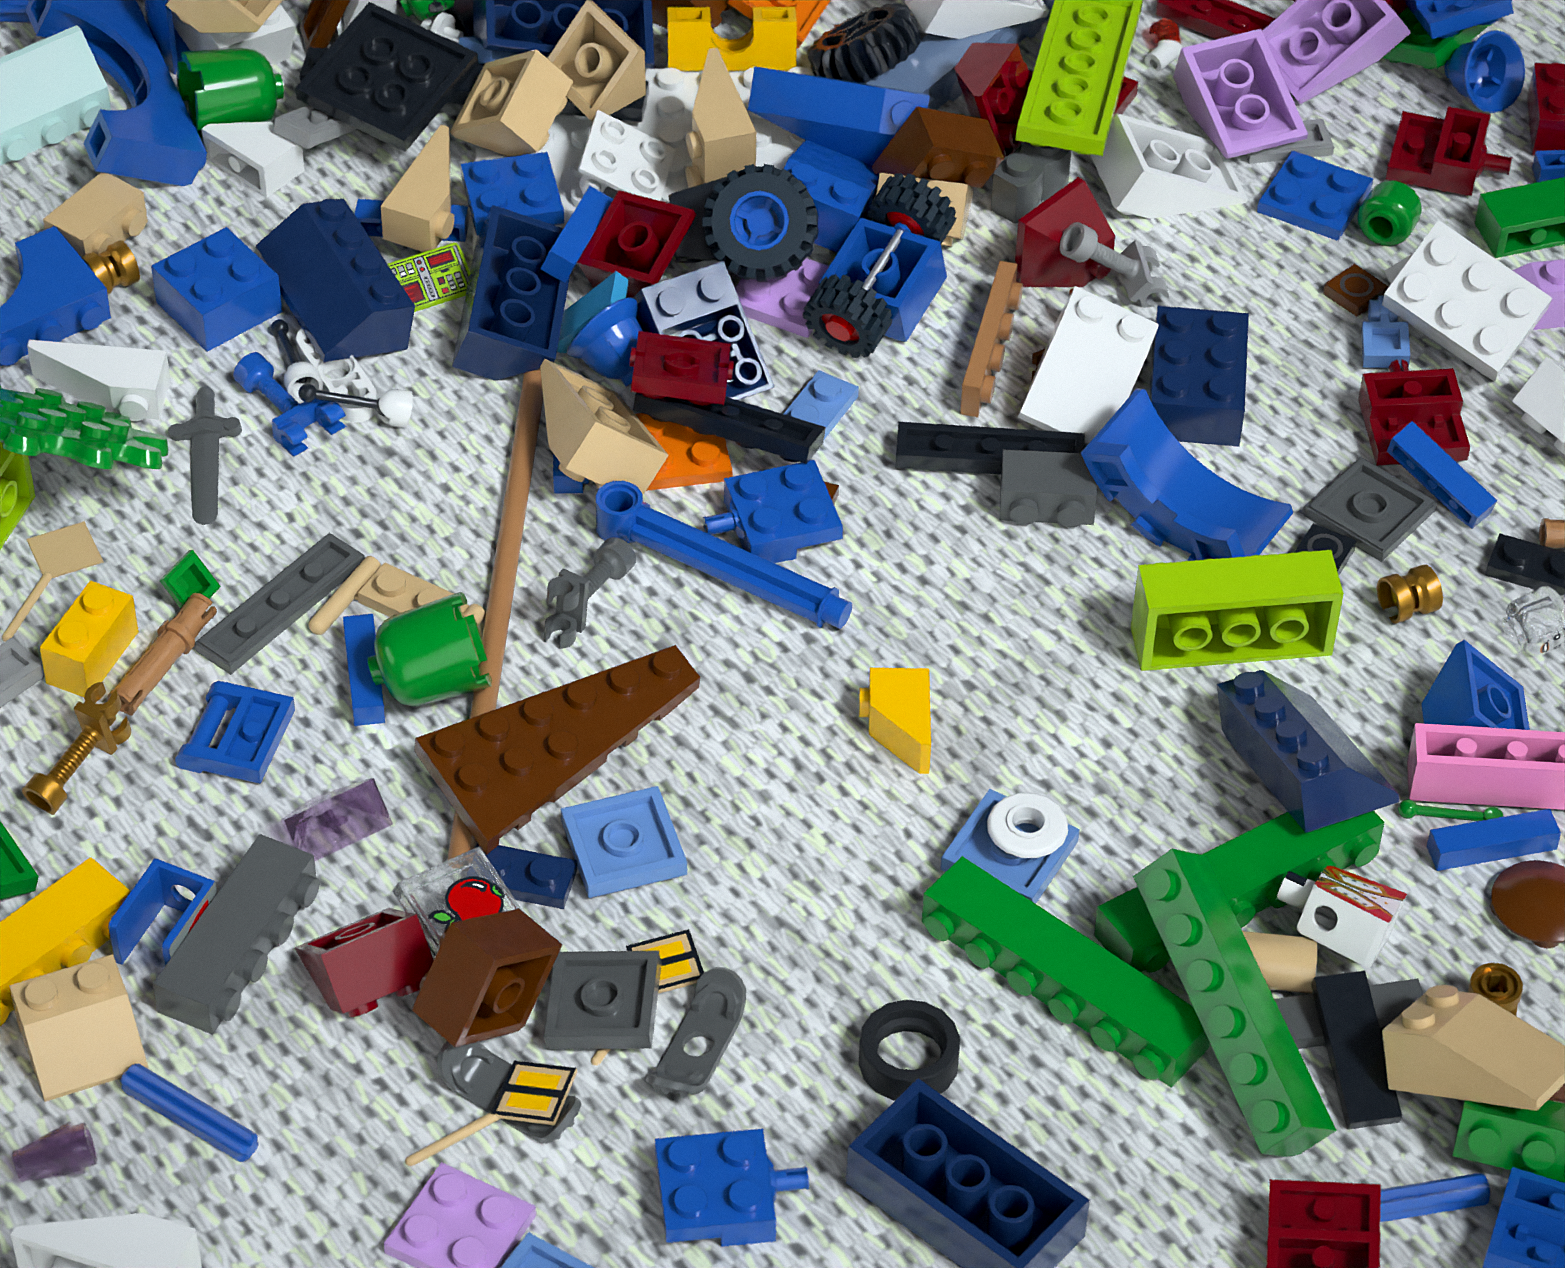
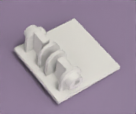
(624, 159)

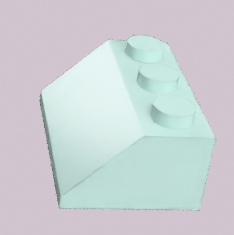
(48, 93)

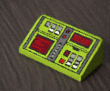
(433, 275)

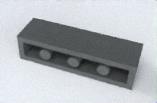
(236, 935)

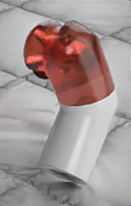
(1168, 43)

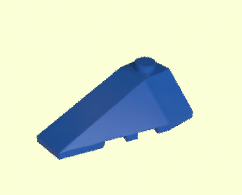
(833, 112)

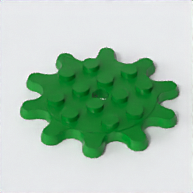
(81, 431)

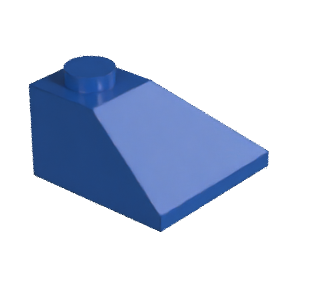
(1474, 693)

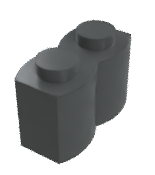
(1028, 179)

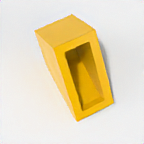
(900, 713)

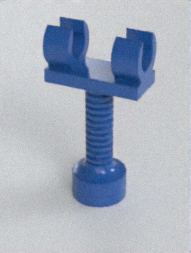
(256, 373)

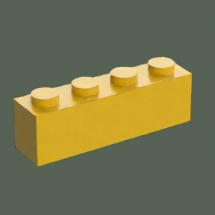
(58, 927)

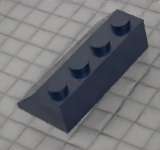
(540, 24)
(337, 282)
(510, 304)
(1299, 751)

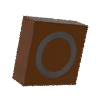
(1354, 289)

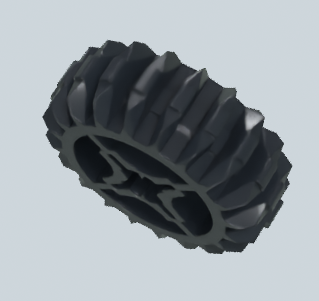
(866, 44)

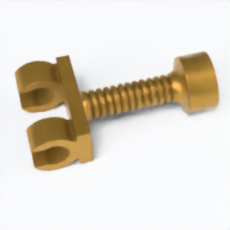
(47, 790)

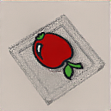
(454, 892)

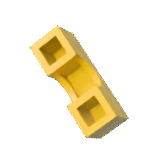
(767, 44)

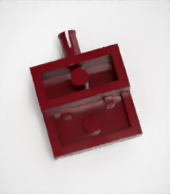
(1444, 152)
(1420, 396)
(1323, 1224)

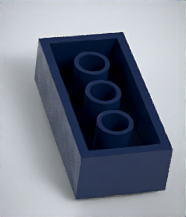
(964, 1186)

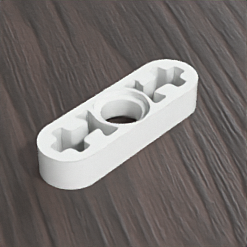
(354, 380)

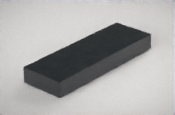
(1355, 1049)

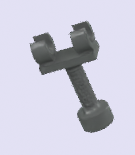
(611, 561)

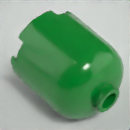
(228, 86)
(429, 653)

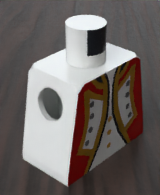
(1344, 911)

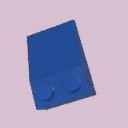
(839, 188)

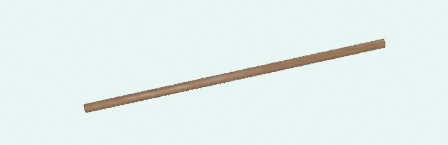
(505, 566)

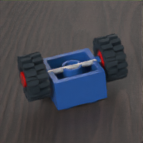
(884, 269)

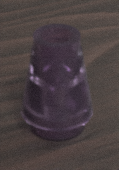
(56, 1154)

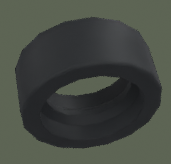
(910, 1017)

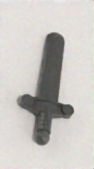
(204, 435)

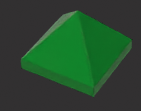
(189, 577)

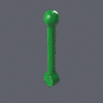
(1408, 809)

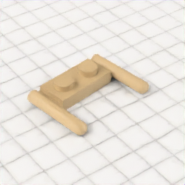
(385, 591)

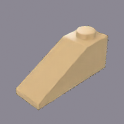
(420, 204)

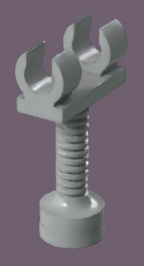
(1081, 243)

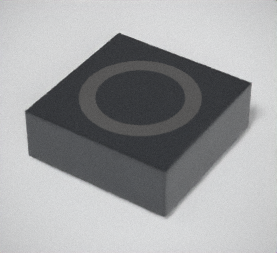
(1321, 539)

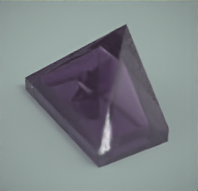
(337, 819)

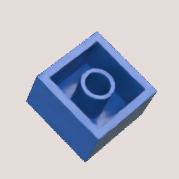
(216, 289)

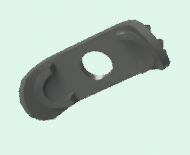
(713, 1014)
(480, 1075)

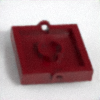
(680, 368)

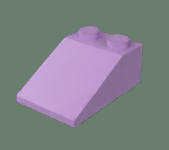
(1330, 41)
(1238, 94)

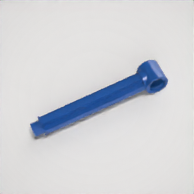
(626, 516)

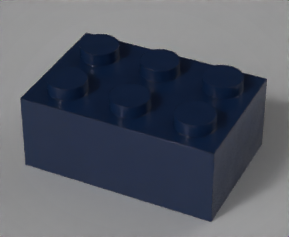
(1200, 374)

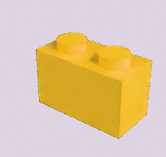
(89, 638)

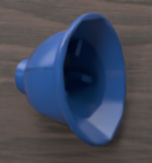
(1488, 71)
(608, 341)

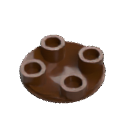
(1532, 901)

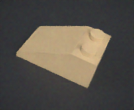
(721, 128)
(596, 431)
(1471, 1052)

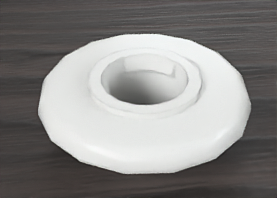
(1027, 809)

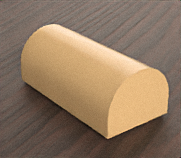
(1284, 960)

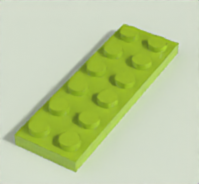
(1079, 74)

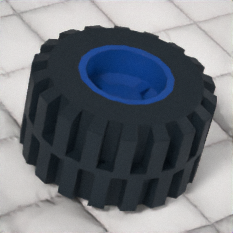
(761, 222)

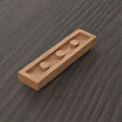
(987, 351)

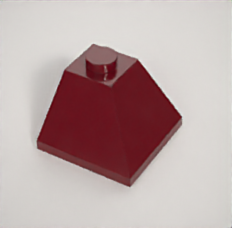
(1040, 235)
(635, 240)

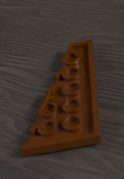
(541, 747)

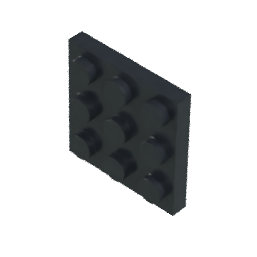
(387, 76)

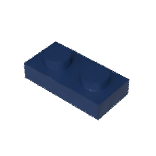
(534, 875)

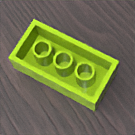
(1236, 610)

